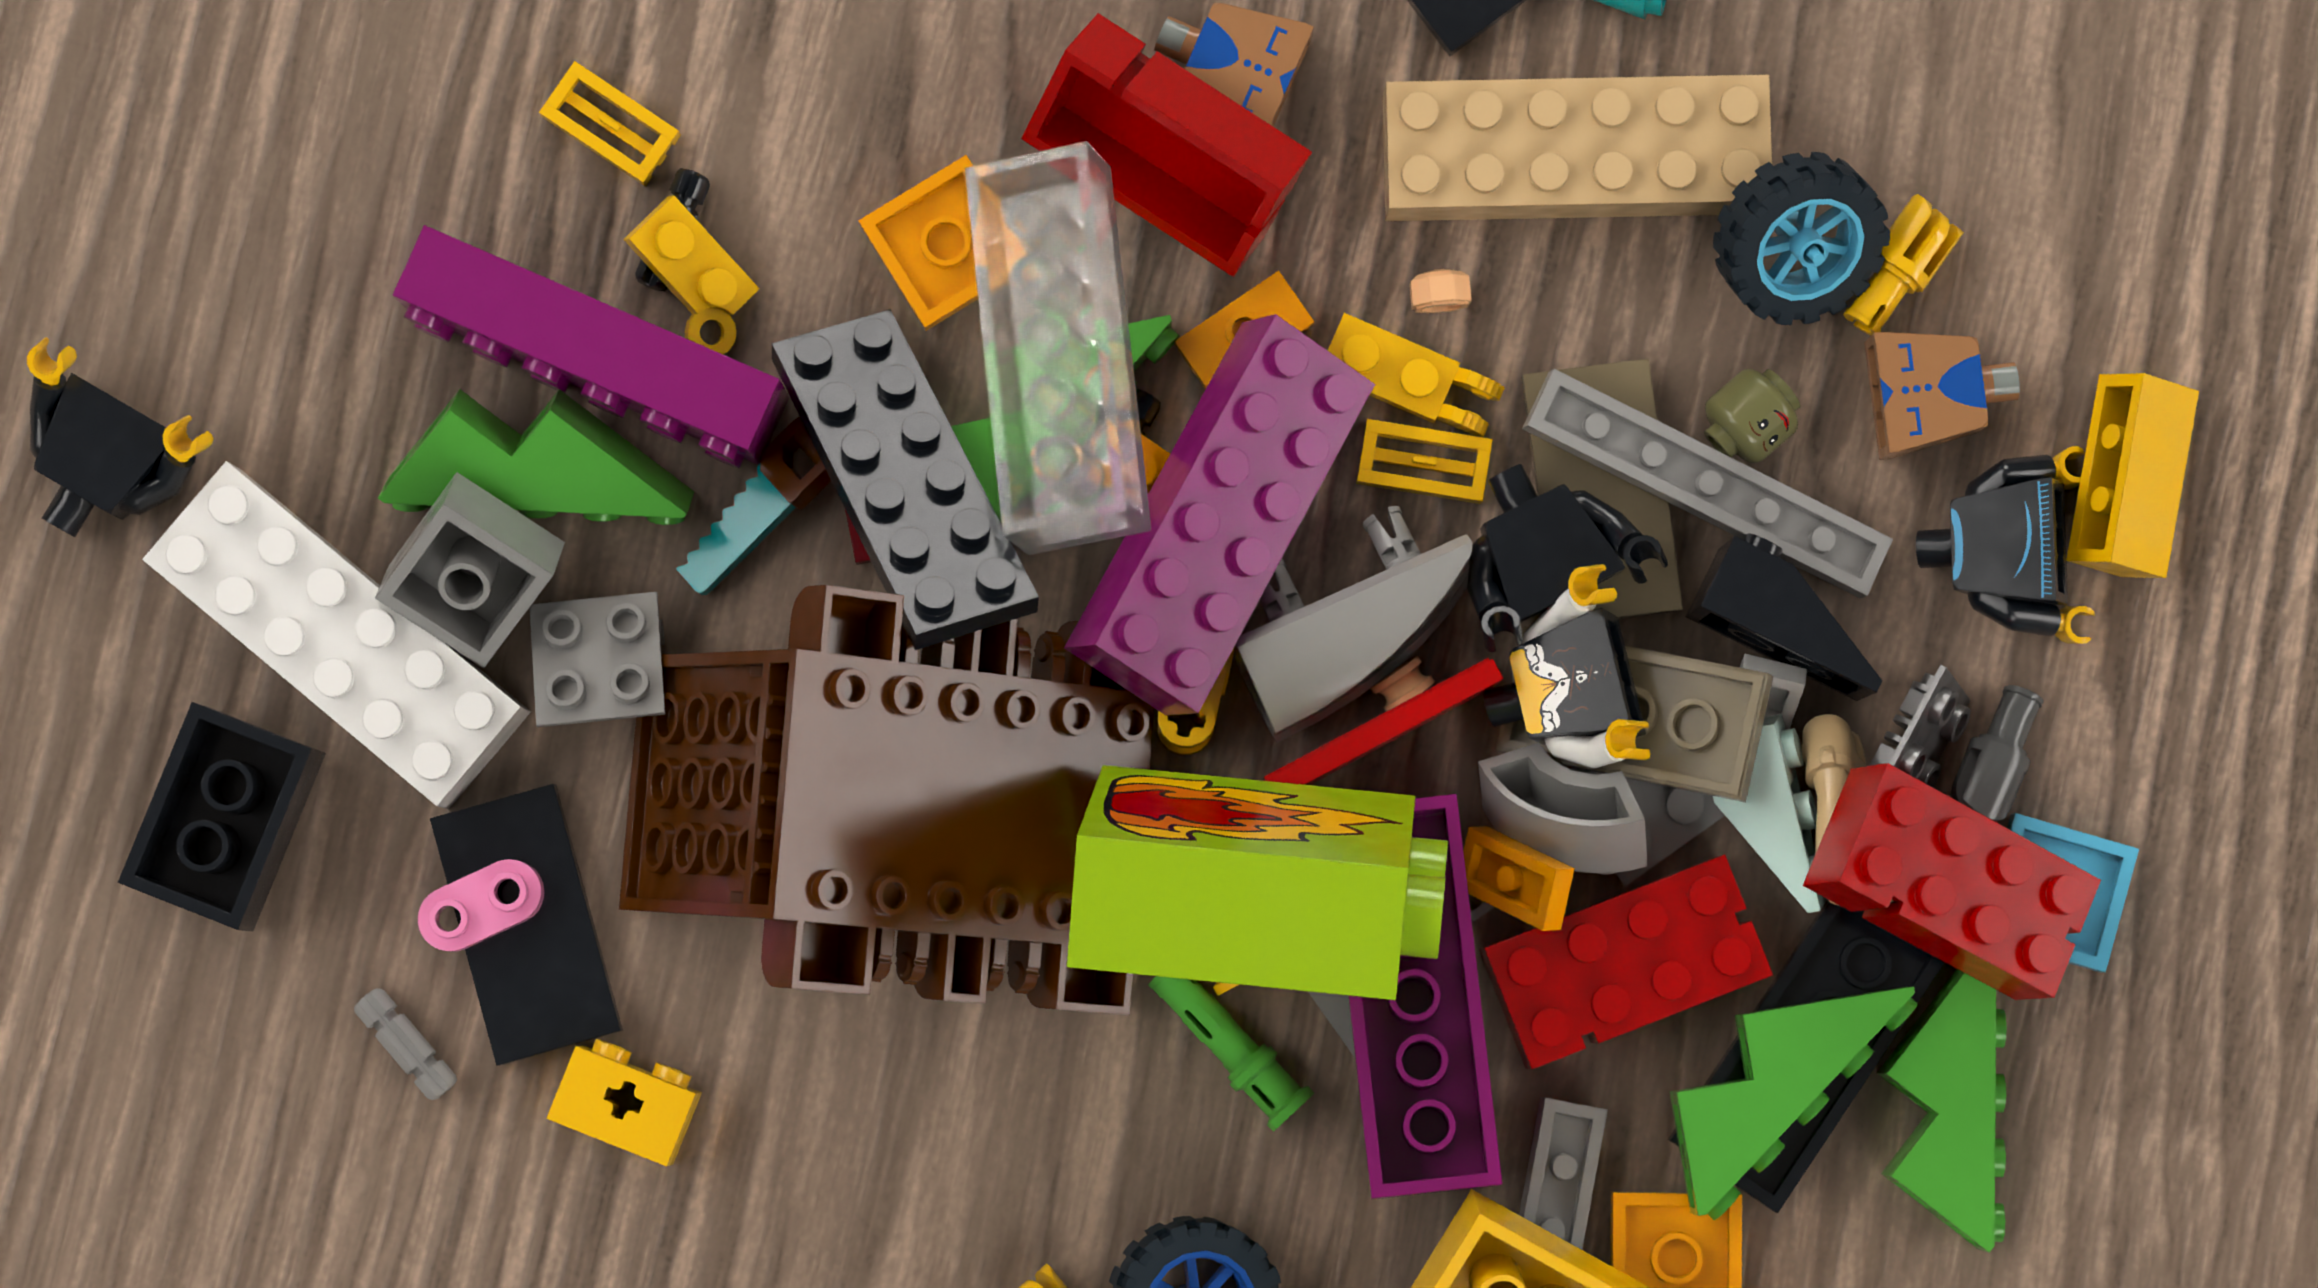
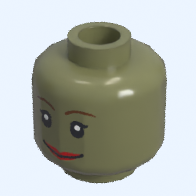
(1751, 415)

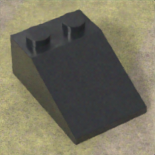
(1776, 613)

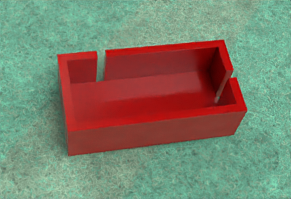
(1172, 143)
(1957, 880)
(1625, 962)

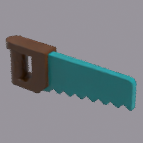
(757, 510)

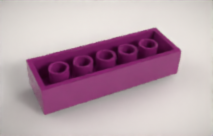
(592, 345)
(1220, 516)
(1427, 1052)

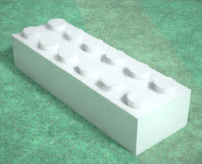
(332, 640)

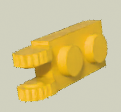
(1411, 374)

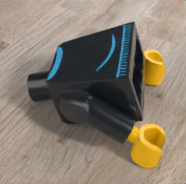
(2012, 545)

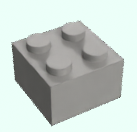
(470, 570)

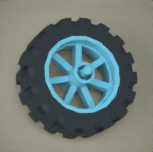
(1831, 266)

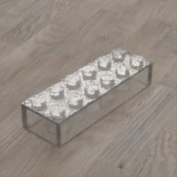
(1057, 349)

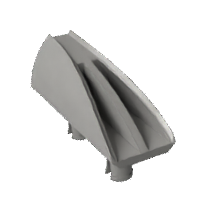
(1346, 643)

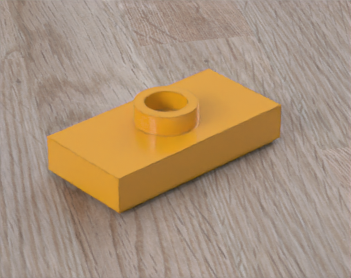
(1209, 341)

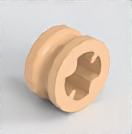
(1403, 683)

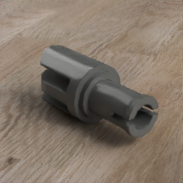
(1996, 760)

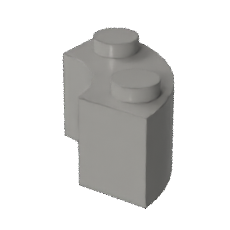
(1564, 812)

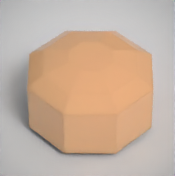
(1440, 291)

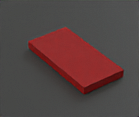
(1390, 725)

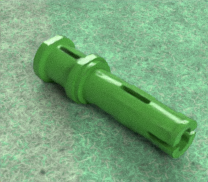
(1249, 1065)

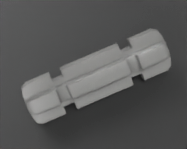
(405, 1044)

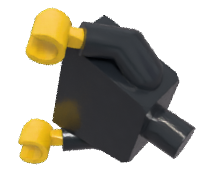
(101, 446)

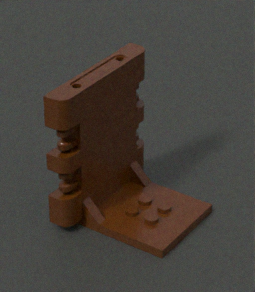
(883, 798)

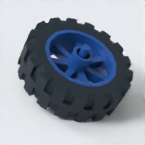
(1192, 1239)

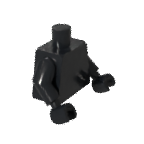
(1537, 544)

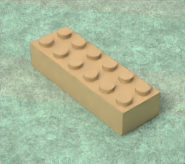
(1571, 146)

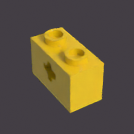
(587, 1106)

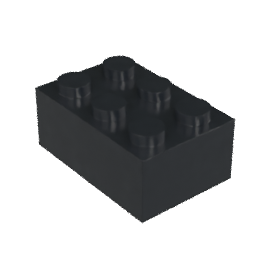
(221, 817)

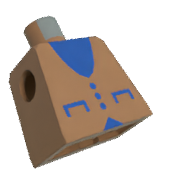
(1241, 55)
(1931, 389)

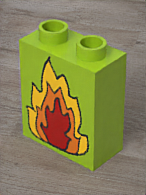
(1253, 883)

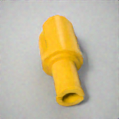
(1916, 250)

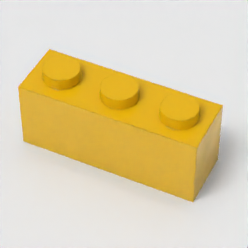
(2132, 475)

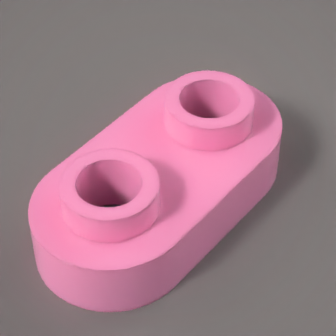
(479, 905)

